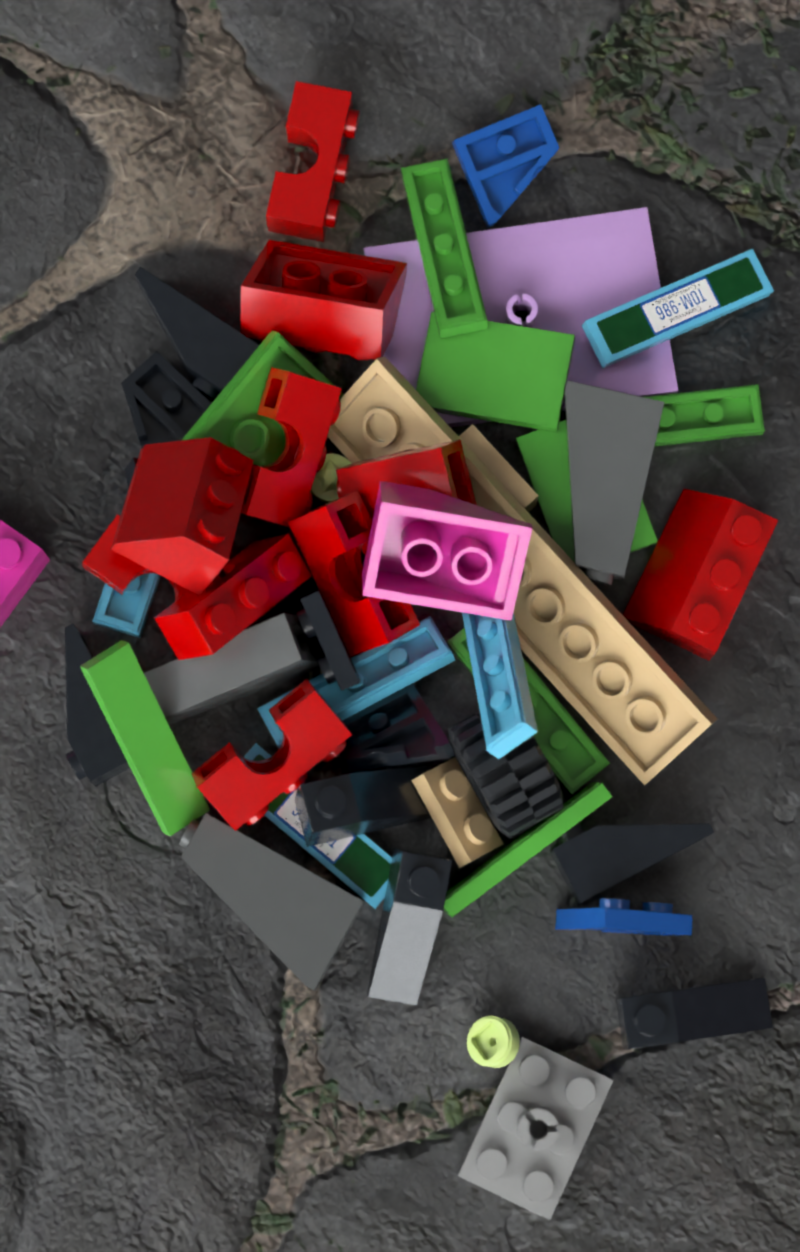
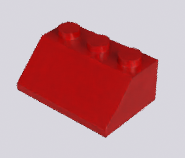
(323, 299)
(183, 509)
(699, 571)

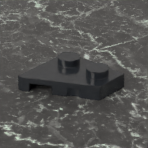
(162, 401)
(318, 622)
(394, 733)

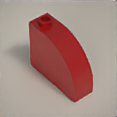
(431, 467)

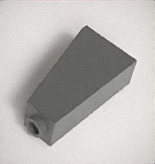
(609, 463)
(245, 665)
(280, 901)

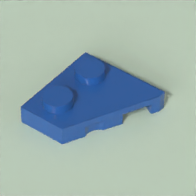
(505, 159)
(616, 917)

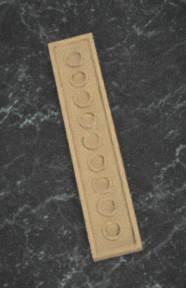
(558, 610)

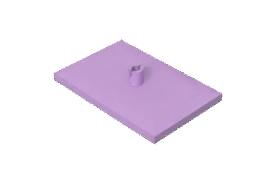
(557, 277)

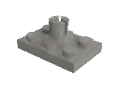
(535, 1128)

